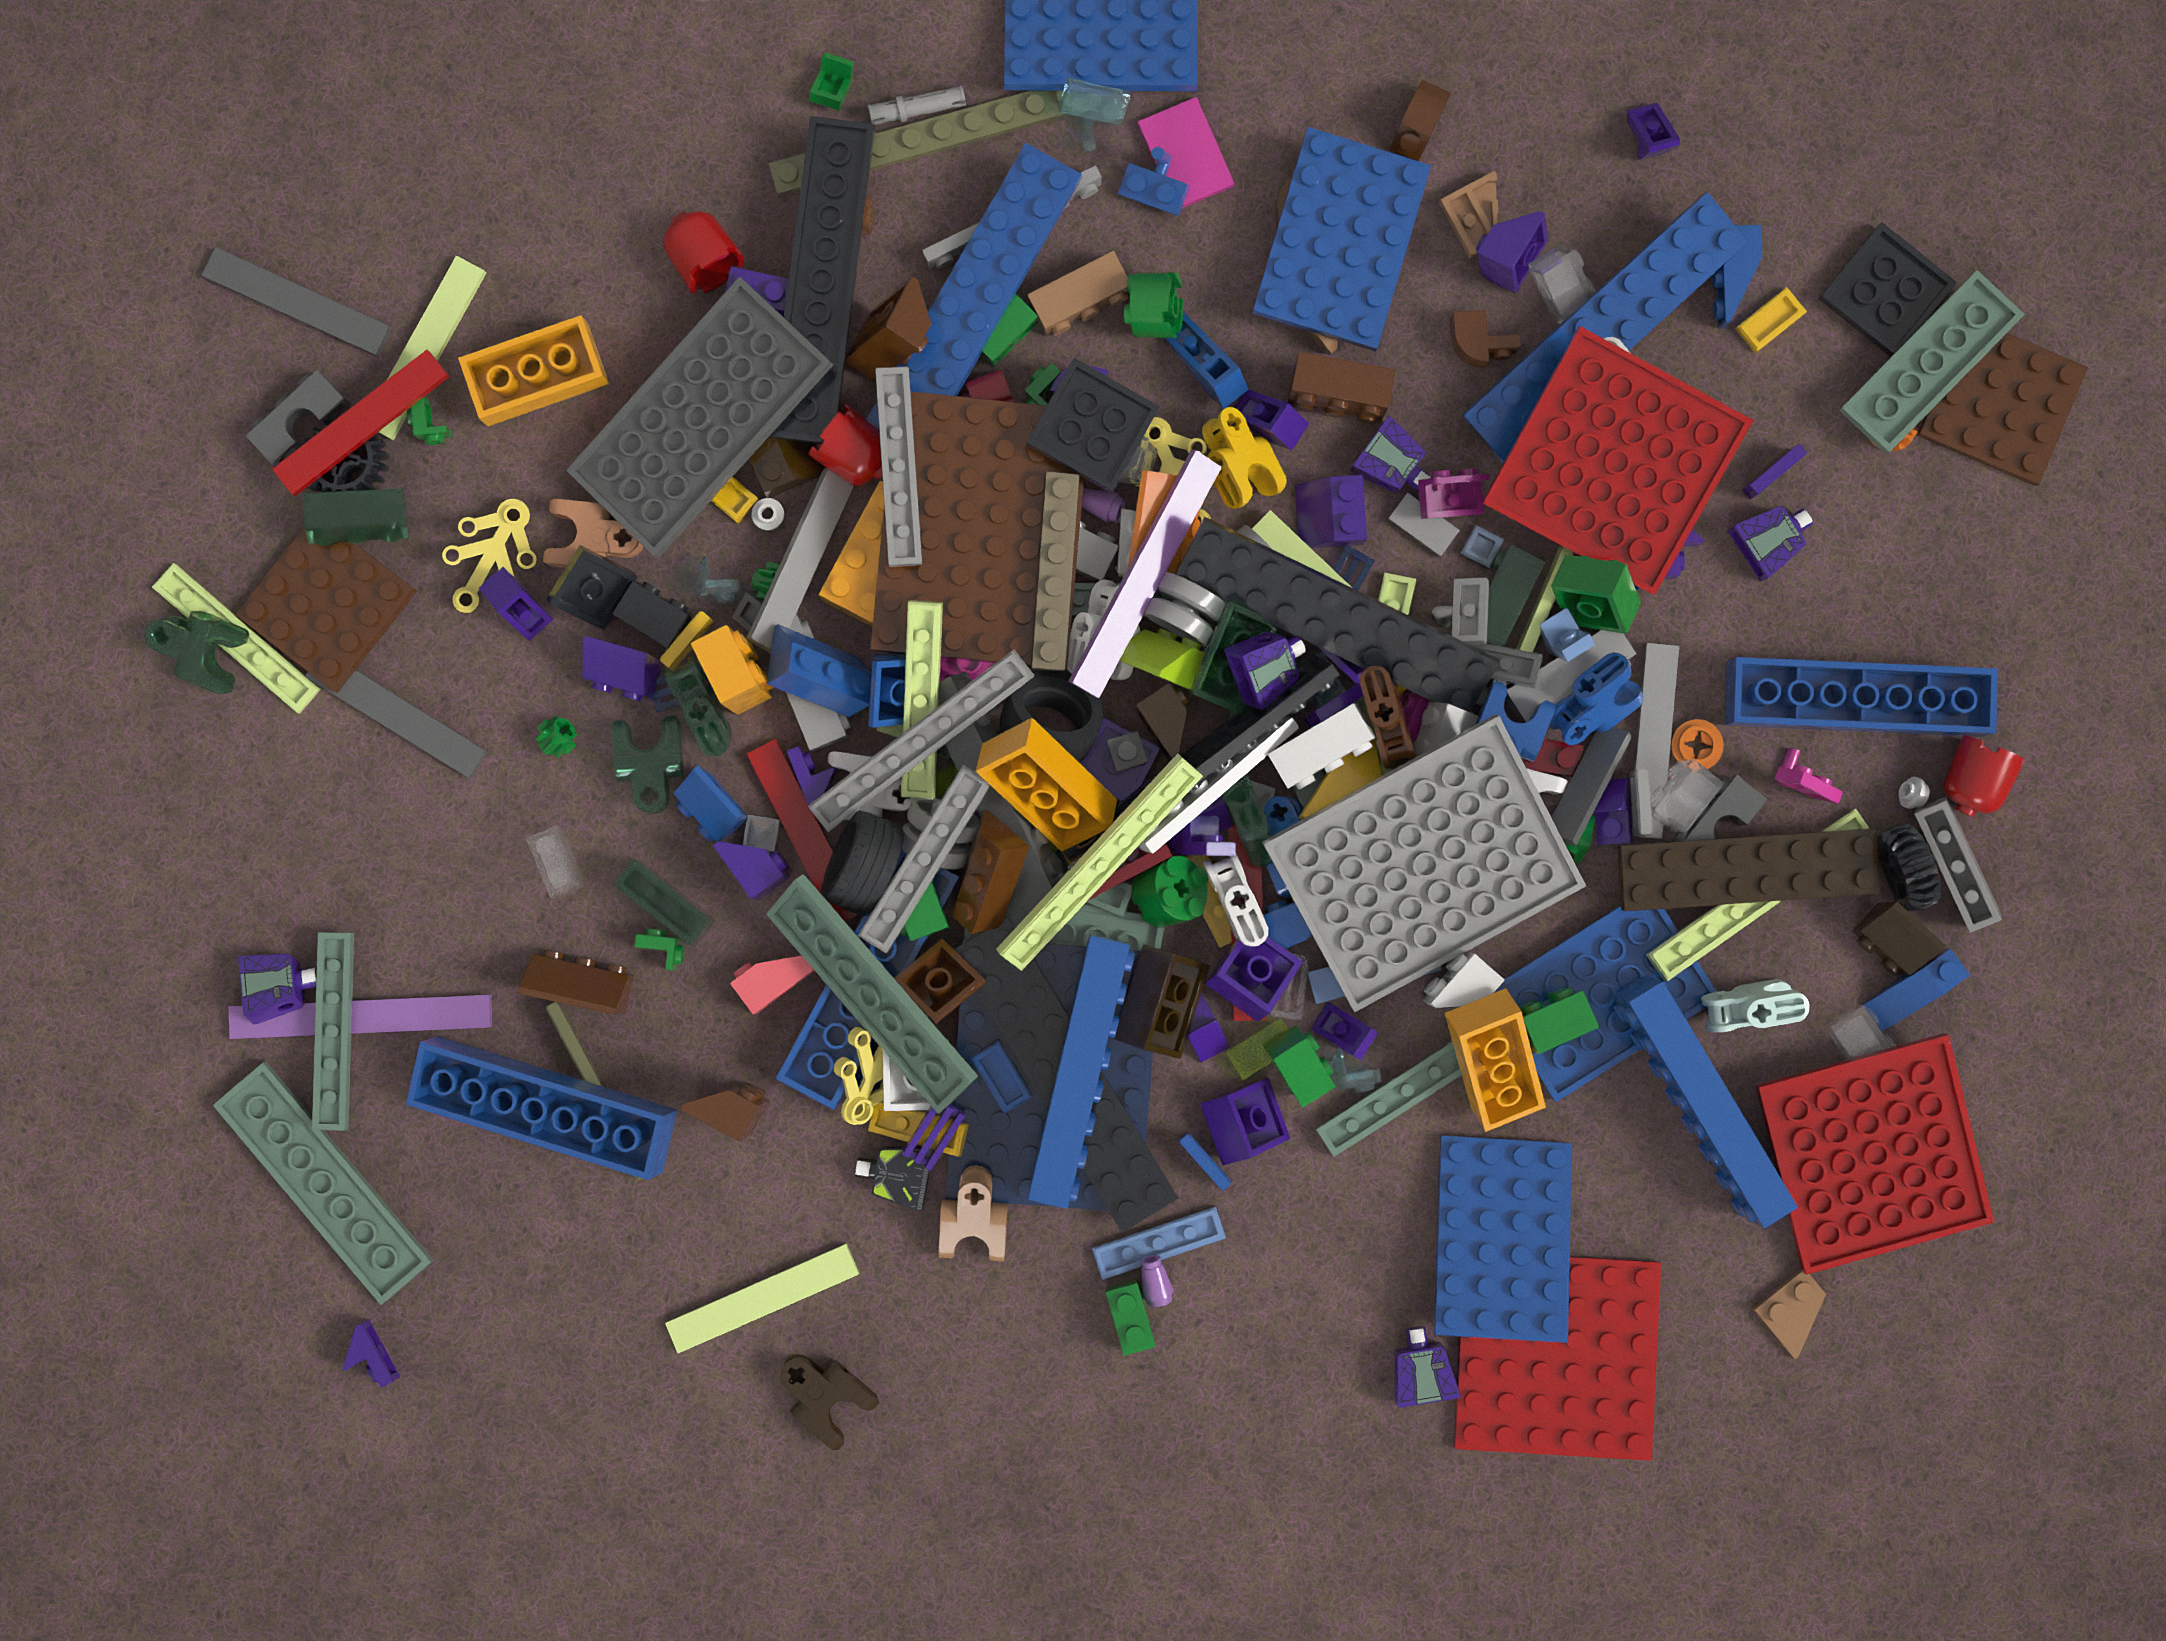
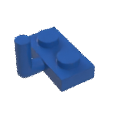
(1155, 187)

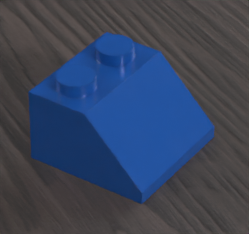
(887, 690)
(710, 805)

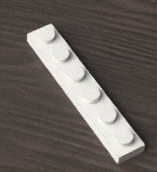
(1215, 785)

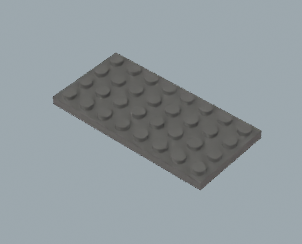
(699, 417)

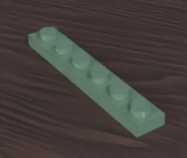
(333, 1031)
(1390, 1100)

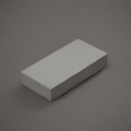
(1431, 533)
(1640, 802)

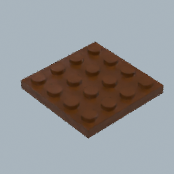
(2008, 408)
(326, 606)

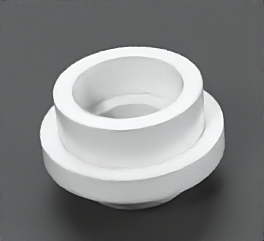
(772, 523)
(1913, 793)

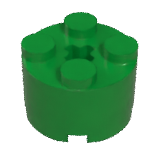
(1154, 304)
(1170, 892)

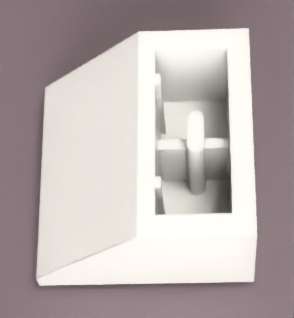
(1464, 982)

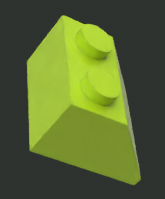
(1164, 656)

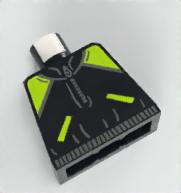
(896, 1176)

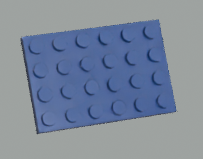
(1101, 42)
(1341, 239)
(1601, 963)
(1503, 1239)

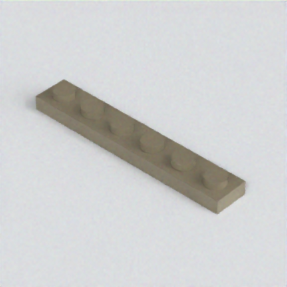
(1055, 571)

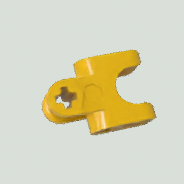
(1241, 459)

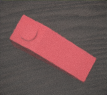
(769, 980)

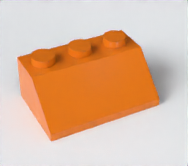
(1152, 493)

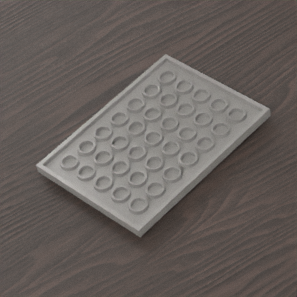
(1424, 863)

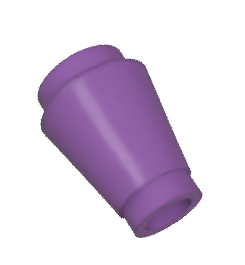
(1103, 504)
(1155, 1282)

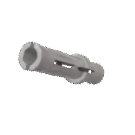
(916, 105)

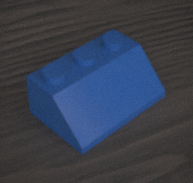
(818, 672)

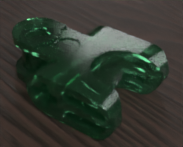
(194, 647)
(708, 726)
(649, 767)
(1248, 820)

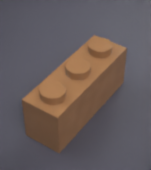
(1080, 294)

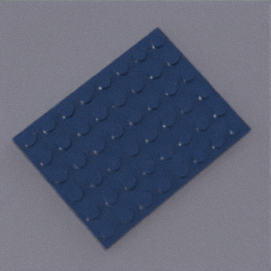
(1011, 1141)

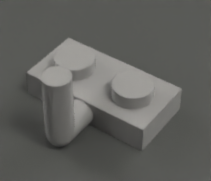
(1468, 611)

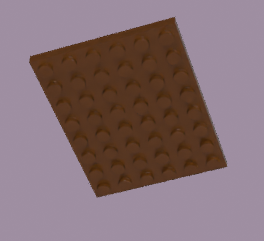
(977, 530)

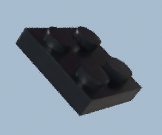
(591, 587)

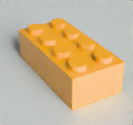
(533, 371)
(854, 575)
(731, 669)
(1046, 784)
(1495, 1059)

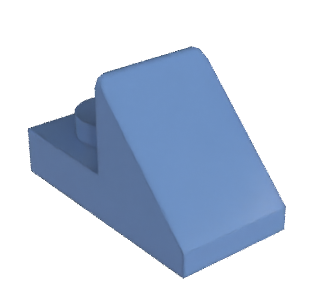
(1563, 637)

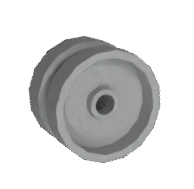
(1185, 609)
(918, 816)

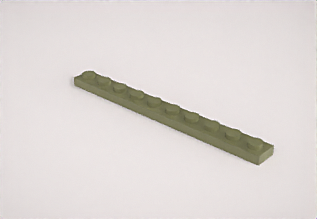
(940, 133)

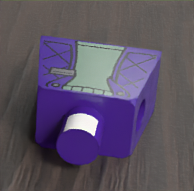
(1391, 459)
(1771, 539)
(1264, 667)
(272, 985)
(1422, 1371)

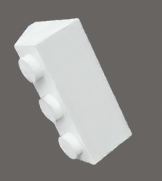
(1323, 746)

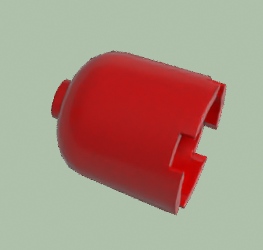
(701, 250)
(850, 448)
(1979, 777)

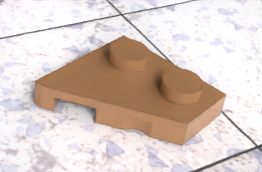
(1472, 211)
(1792, 1311)

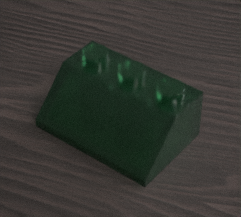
(1214, 677)

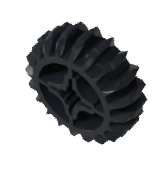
(343, 471)
(1909, 867)

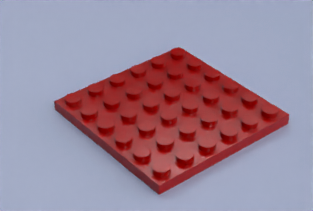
(1617, 459)
(1875, 1153)
(1573, 1395)

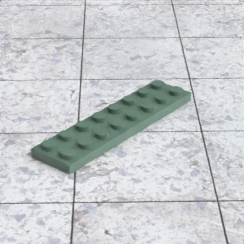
(871, 994)
(323, 1183)

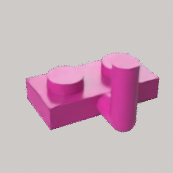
(1801, 779)

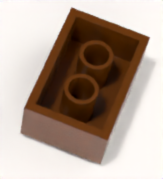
(1341, 387)

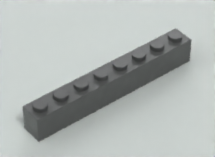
(1041, 867)

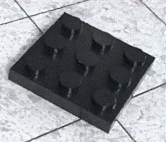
(1887, 290)
(1092, 425)

